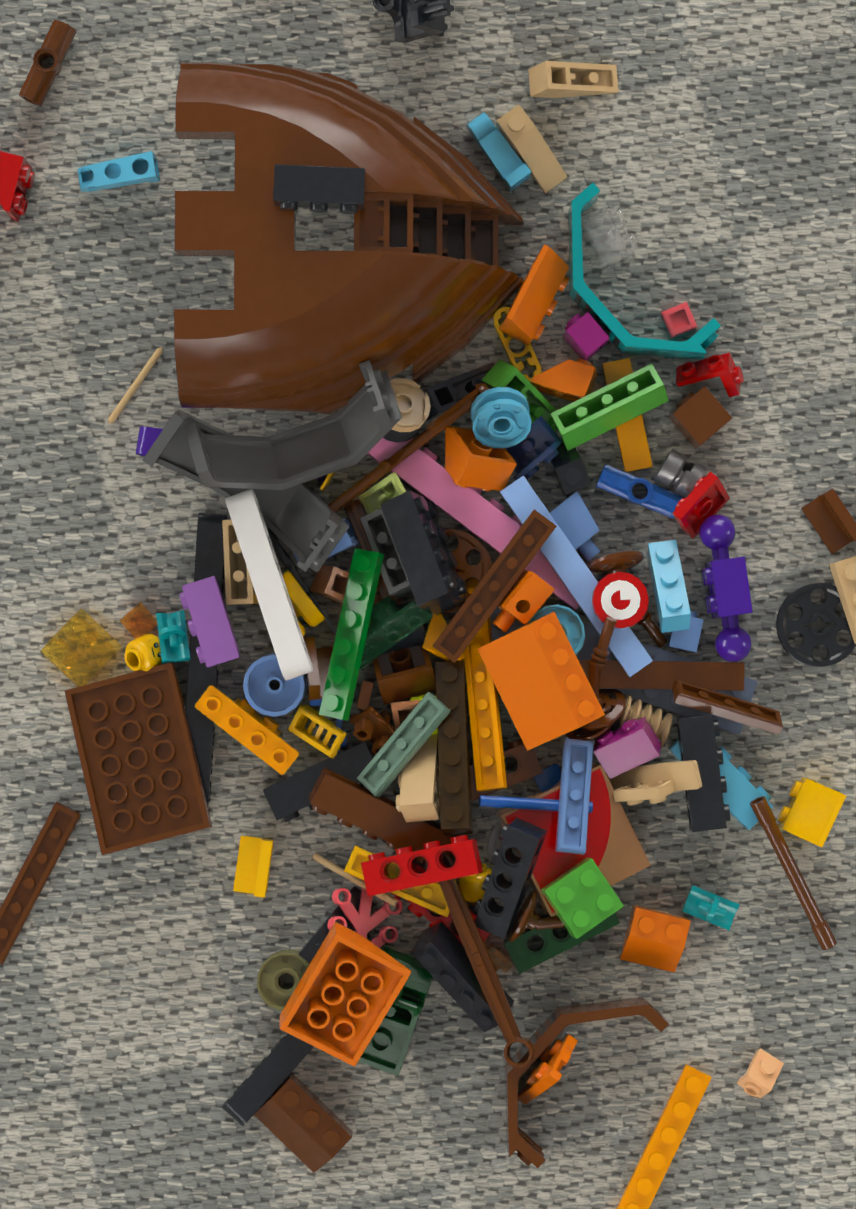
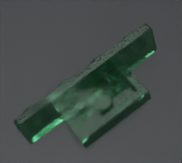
(390, 626)

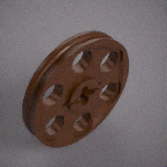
(466, 545)

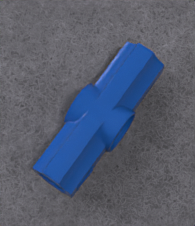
(621, 485)

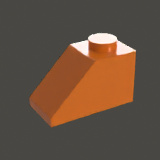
(567, 380)

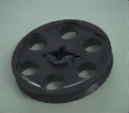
(810, 636)

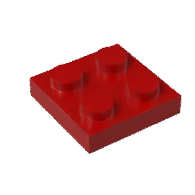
(701, 503)

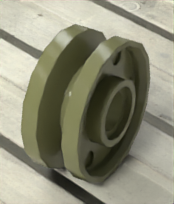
(269, 975)

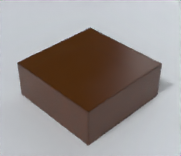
(365, 695)

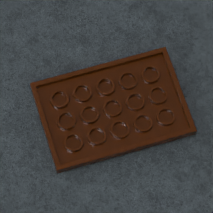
(138, 759)

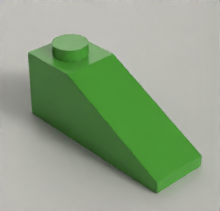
(506, 375)

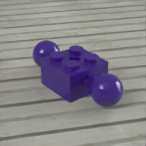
(726, 587)

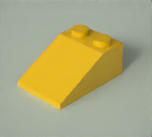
(811, 811)

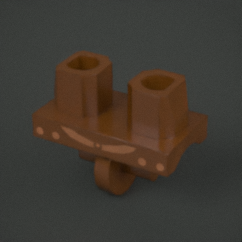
(373, 727)

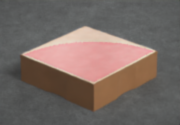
(609, 838)

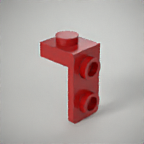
(709, 368)

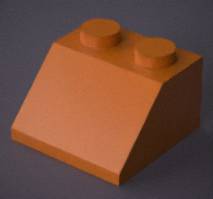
(474, 463)
(655, 938)

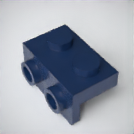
(537, 446)

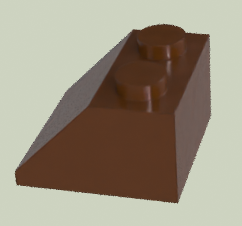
(404, 674)

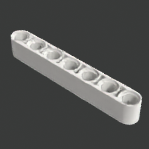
(269, 584)

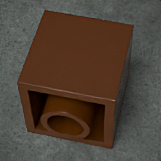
(699, 416)

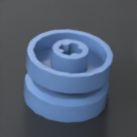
(261, 694)

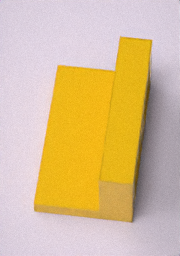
(253, 865)

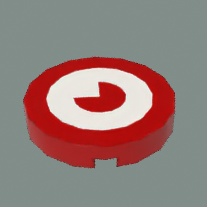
(621, 598)

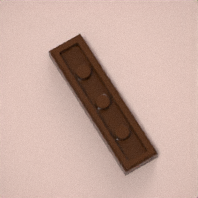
(727, 707)

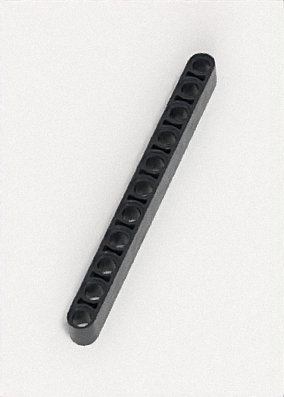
(208, 563)

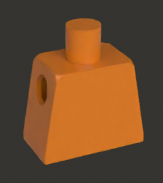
(522, 600)

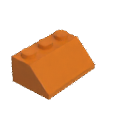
(536, 297)

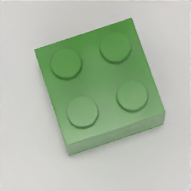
(582, 898)

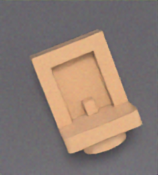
(760, 1074)

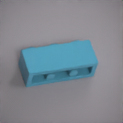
(668, 586)

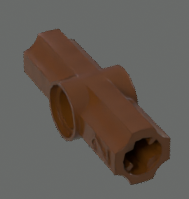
(54, 46)

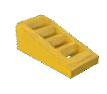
(298, 728)

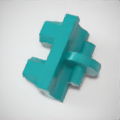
(173, 637)
(710, 907)

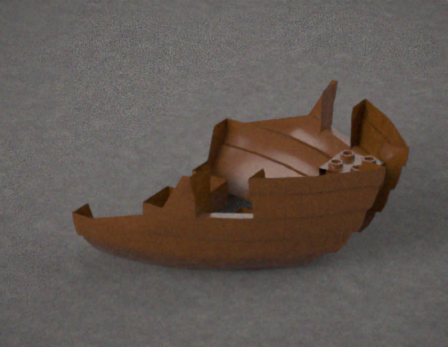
(306, 319)

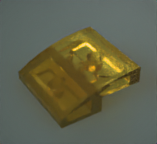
(81, 648)

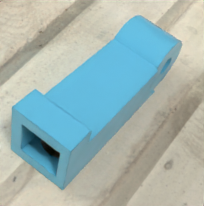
(498, 152)
(119, 172)

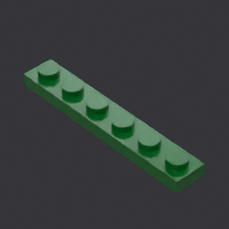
(351, 634)

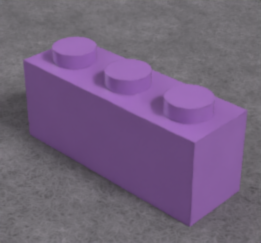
(210, 622)

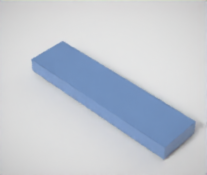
(574, 796)

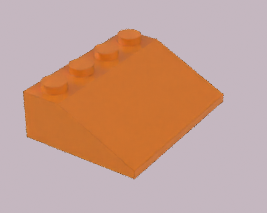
(541, 681)
(343, 995)

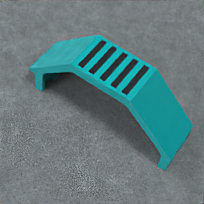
(588, 301)

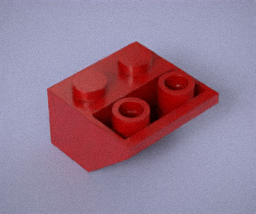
(14, 181)

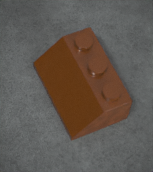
(304, 1123)

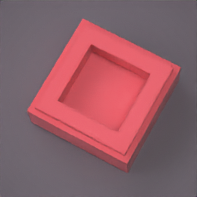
(678, 320)

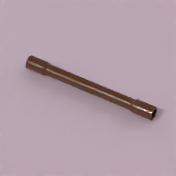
(768, 822)

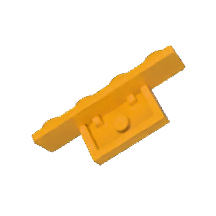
(248, 728)

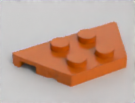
(549, 1069)

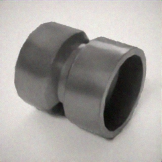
(679, 473)

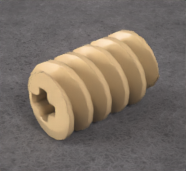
(660, 726)

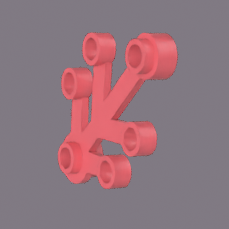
(362, 920)

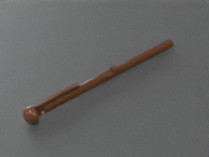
(387, 465)

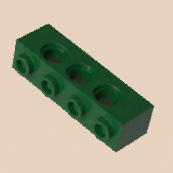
(526, 958)

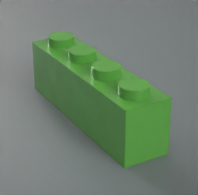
(610, 407)

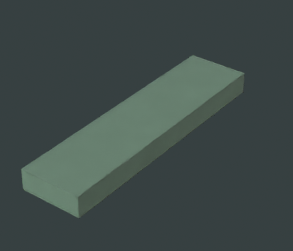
(403, 744)

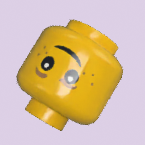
(143, 653)

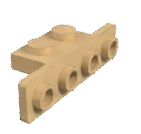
(655, 781)

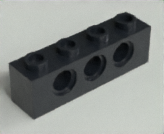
(528, 841)

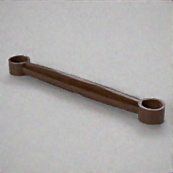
(483, 967)

